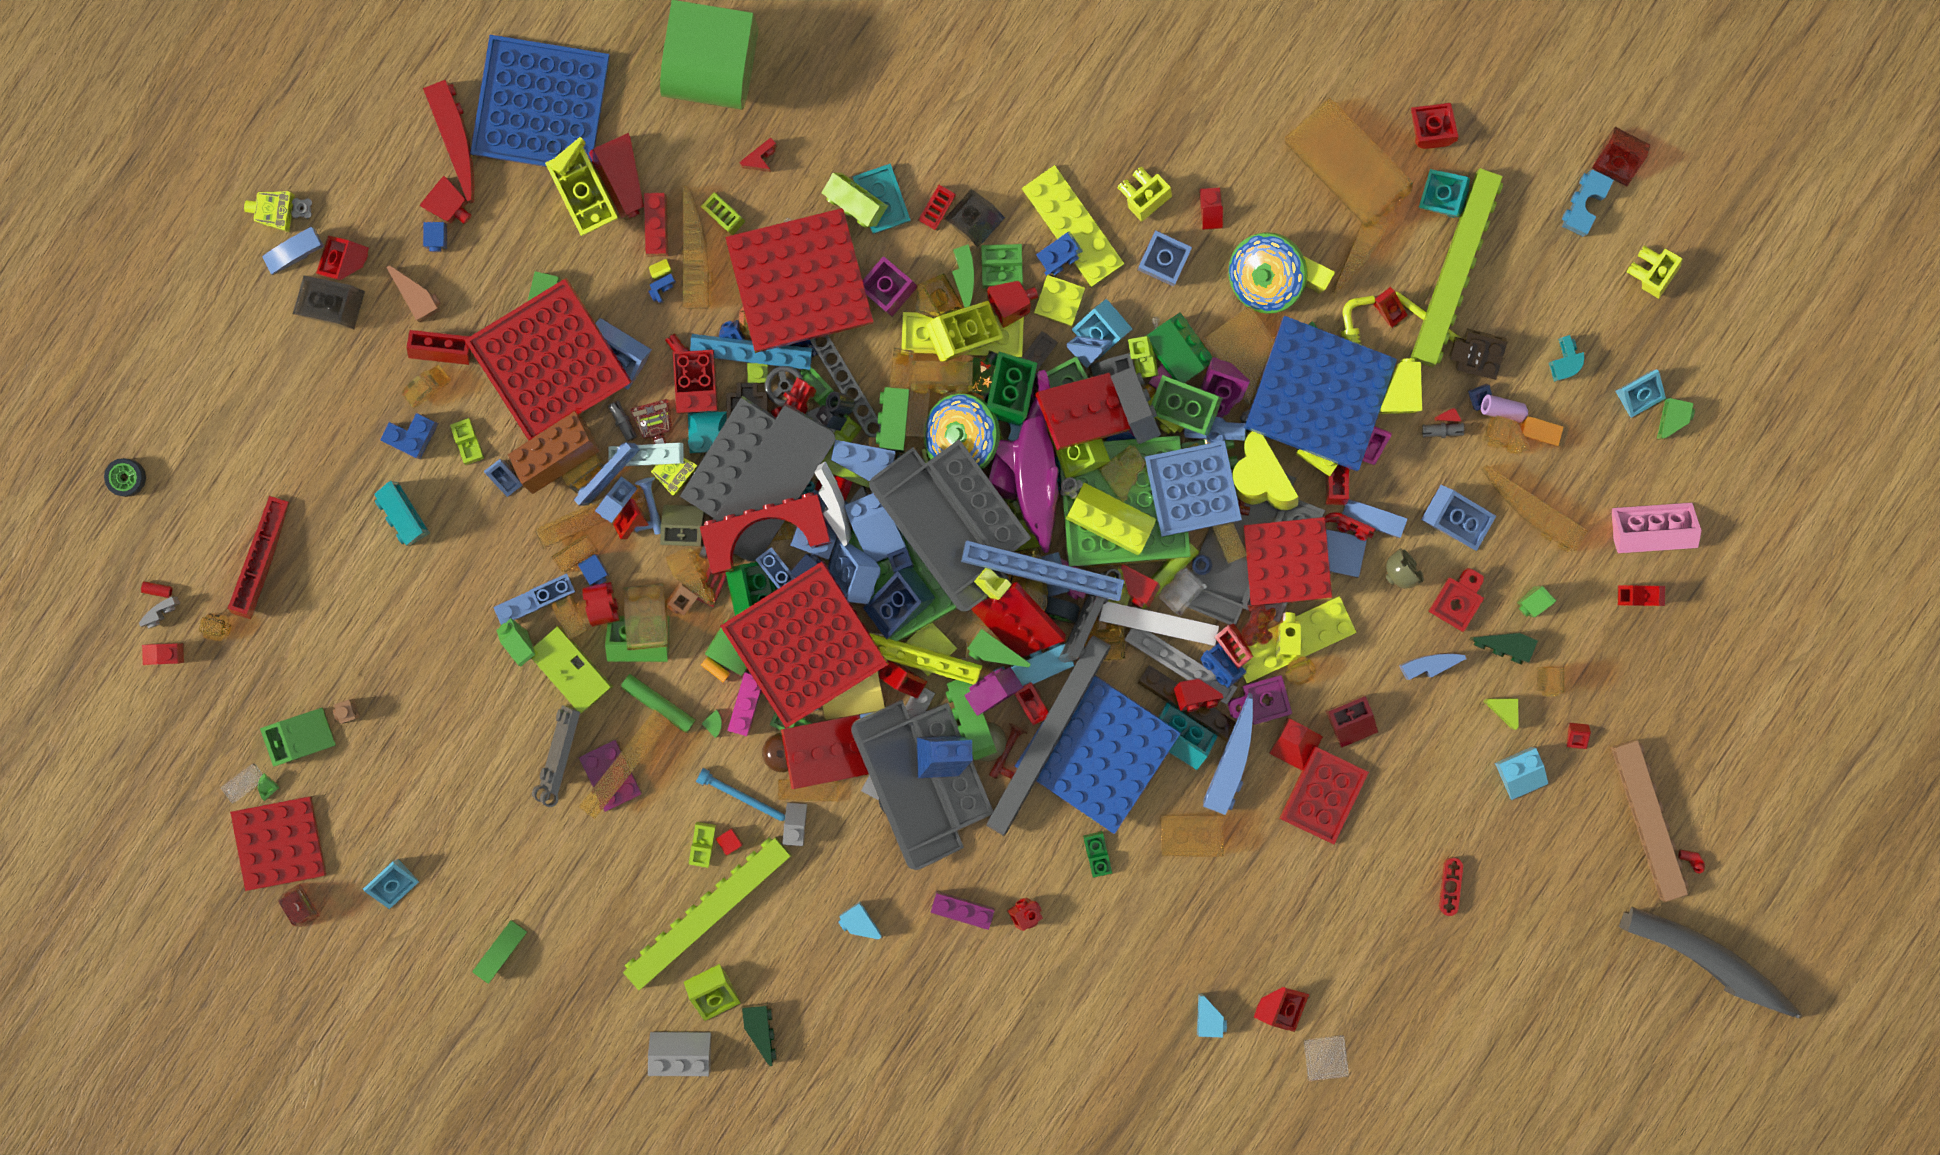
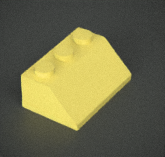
(859, 699)

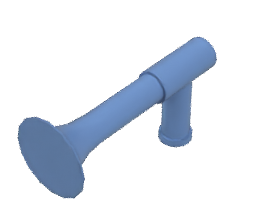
(655, 522)

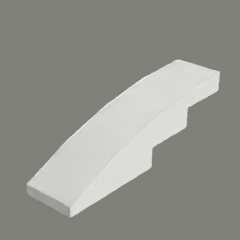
(835, 510)

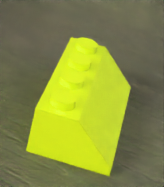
(1111, 519)

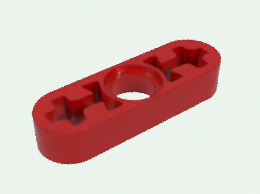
(1457, 872)

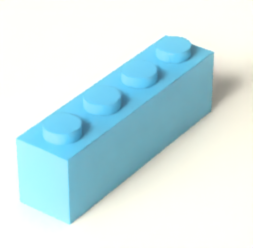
(1042, 665)

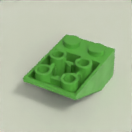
(297, 737)

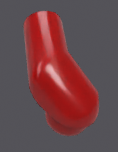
(1694, 859)

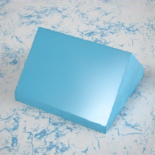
(1642, 393)
(391, 884)

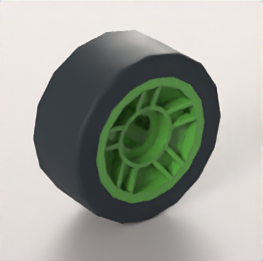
(115, 481)
(1062, 610)

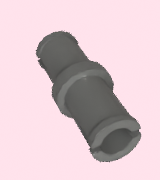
(622, 421)
(1443, 430)

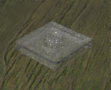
(1326, 1058)

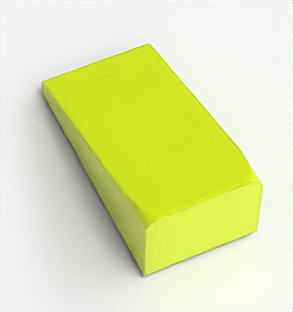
(566, 158)

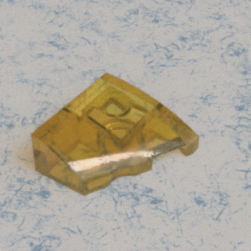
(1123, 471)

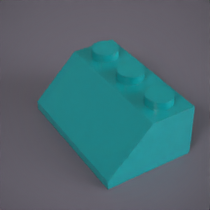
(401, 513)
(1195, 740)

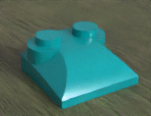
(1445, 193)
(704, 429)

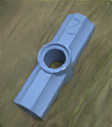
(1221, 430)

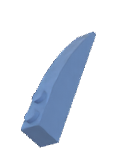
(1232, 763)

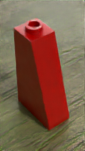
(619, 174)

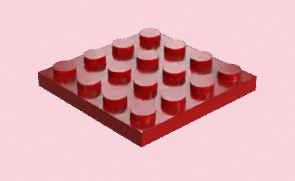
(1288, 561)
(278, 843)

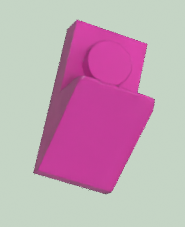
(1376, 445)

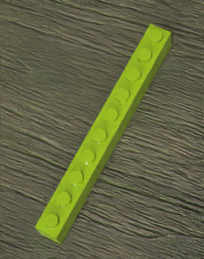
(1456, 268)
(707, 913)

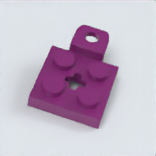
(1274, 688)

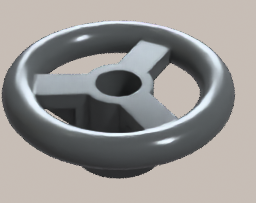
(781, 370)

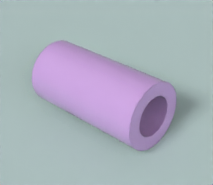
(1504, 407)

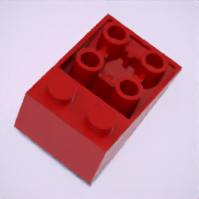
(695, 382)

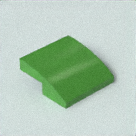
(1001, 264)
(724, 653)

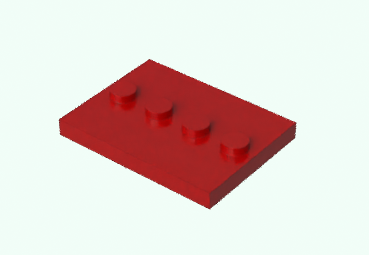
(1083, 411)
(1019, 621)
(822, 752)
(1324, 795)

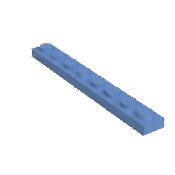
(1042, 570)

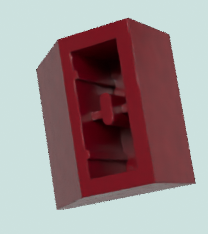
(1352, 721)

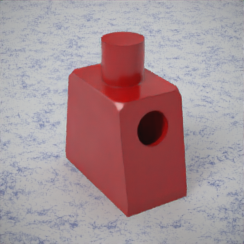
(446, 202)
(1010, 301)
(896, 674)

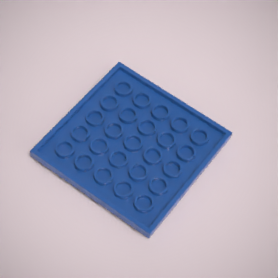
(537, 100)
(1320, 393)
(1106, 755)

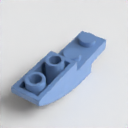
(775, 568)
(534, 599)

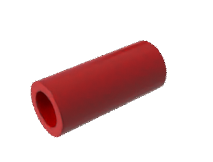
(156, 589)

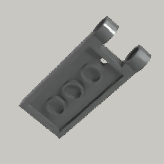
(1074, 645)
(558, 754)

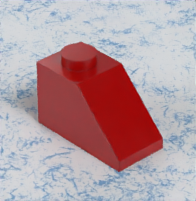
(1139, 587)
(163, 654)

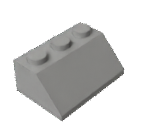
(679, 1054)

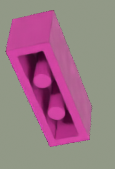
(745, 706)

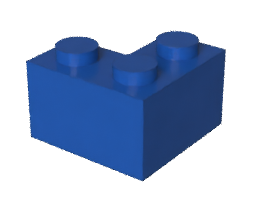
(415, 439)

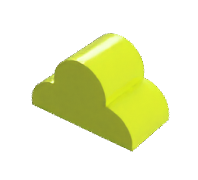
(584, 195)
(963, 331)
(1261, 477)

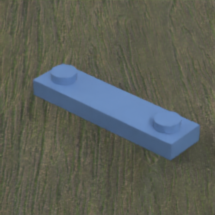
(624, 454)

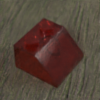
(1621, 156)

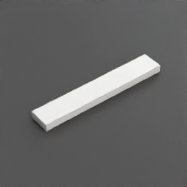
(1158, 623)

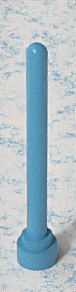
(706, 778)

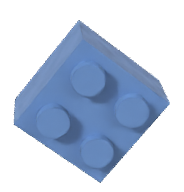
(1164, 258)

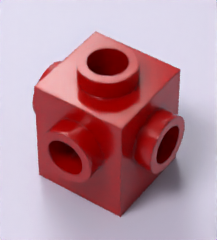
(1025, 914)

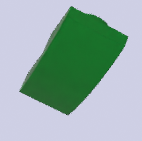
(1097, 854)

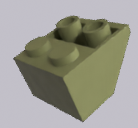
(681, 526)

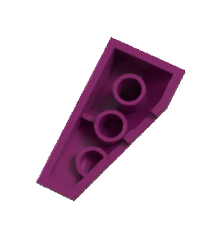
(1224, 381)

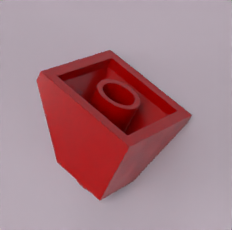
(341, 258)
(1295, 743)
(1282, 1008)

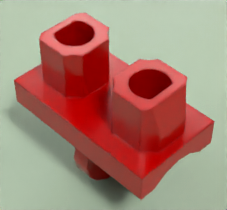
(799, 395)

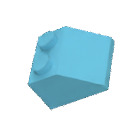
(1103, 323)
(1522, 772)

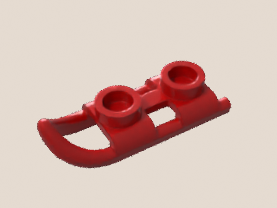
(1363, 530)

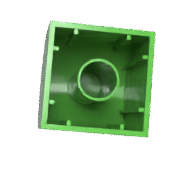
(708, 54)

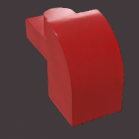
(1641, 595)

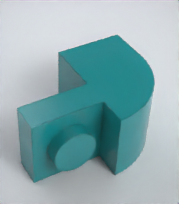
(1570, 364)

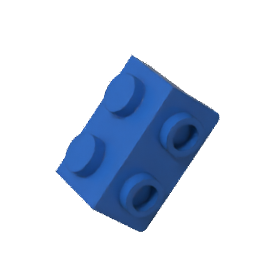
(1222, 666)

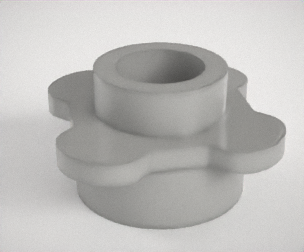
(306, 212)
(1066, 487)

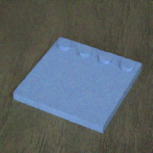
(1192, 488)

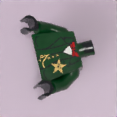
(983, 374)

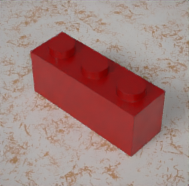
(656, 224)
(438, 347)

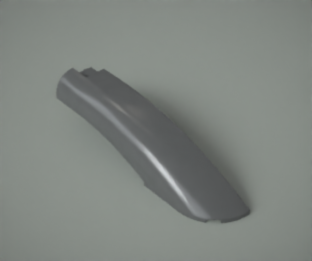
(1727, 967)

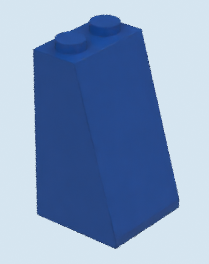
(943, 756)

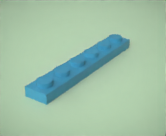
(744, 351)

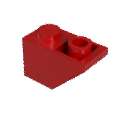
(1196, 694)

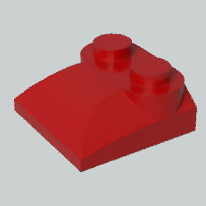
(1434, 126)

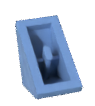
(1088, 348)
(503, 477)

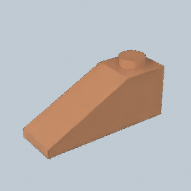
(418, 299)

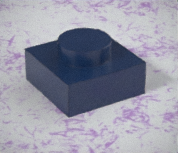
(1478, 394)
(900, 559)

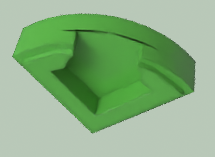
(713, 723)
(266, 786)

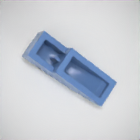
(293, 250)
(1376, 518)
(1430, 664)

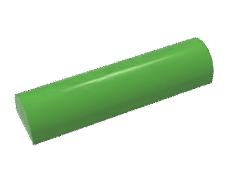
(657, 702)

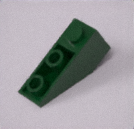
(1512, 644)
(757, 1026)

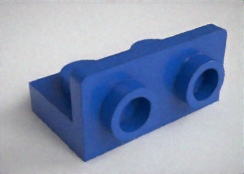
(1059, 253)

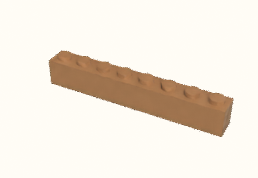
(1649, 820)

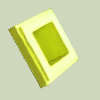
(660, 269)

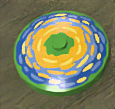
(1267, 272)
(964, 419)

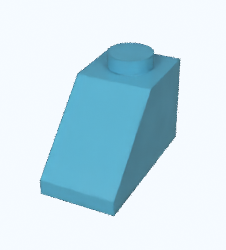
(859, 922)
(1210, 1020)

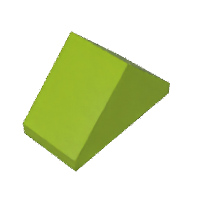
(1506, 709)

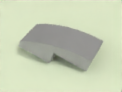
(155, 615)

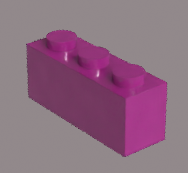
(962, 910)

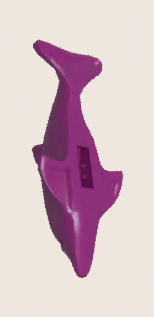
(1034, 469)

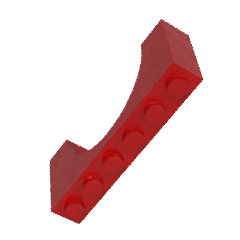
(723, 536)

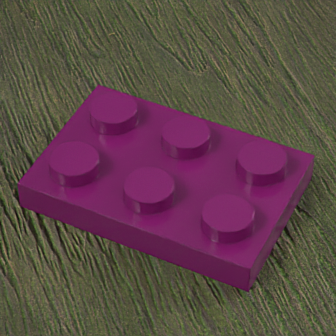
(595, 765)

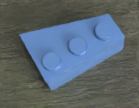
(862, 459)

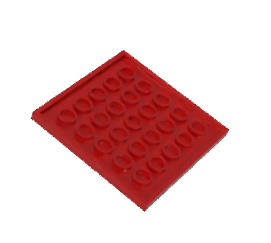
(799, 280)
(548, 359)
(804, 644)

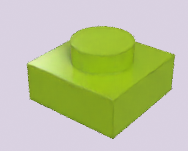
(757, 372)

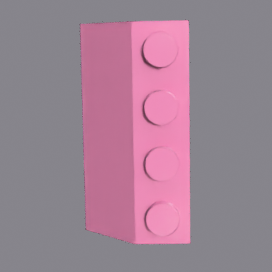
(1655, 528)

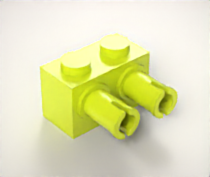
(1148, 197)
(1663, 270)

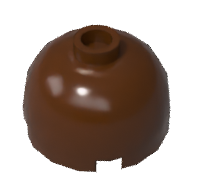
(774, 753)

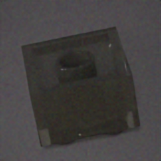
(975, 218)

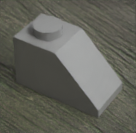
(795, 824)

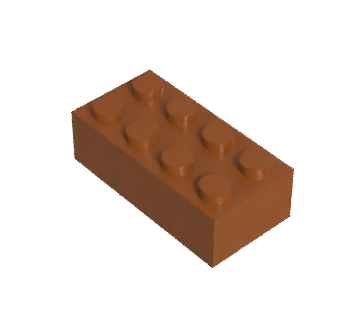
(553, 452)

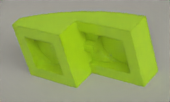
(1143, 356)
(467, 441)
(702, 844)

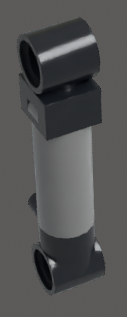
(833, 412)

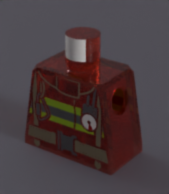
(653, 420)
(298, 906)

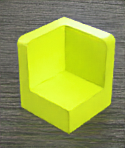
(992, 584)

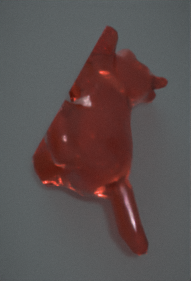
(1256, 628)

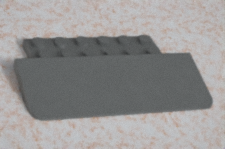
(758, 464)
(944, 507)
(1227, 583)
(919, 810)

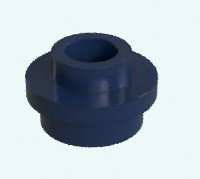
(1202, 558)

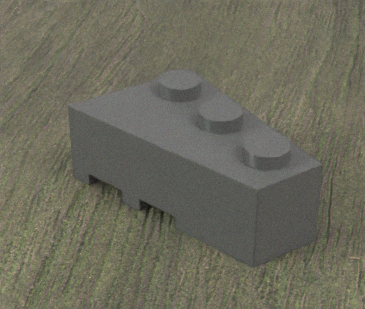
(1136, 405)

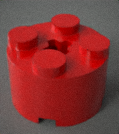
(600, 604)

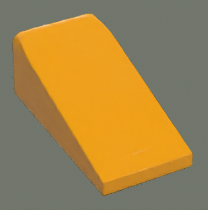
(1541, 431)

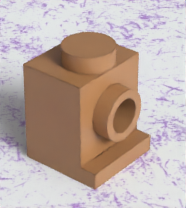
(681, 606)
(346, 711)

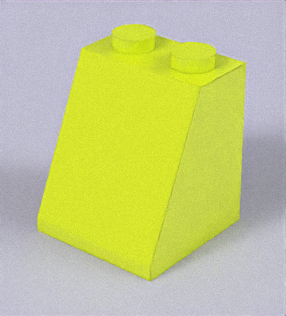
(1404, 389)

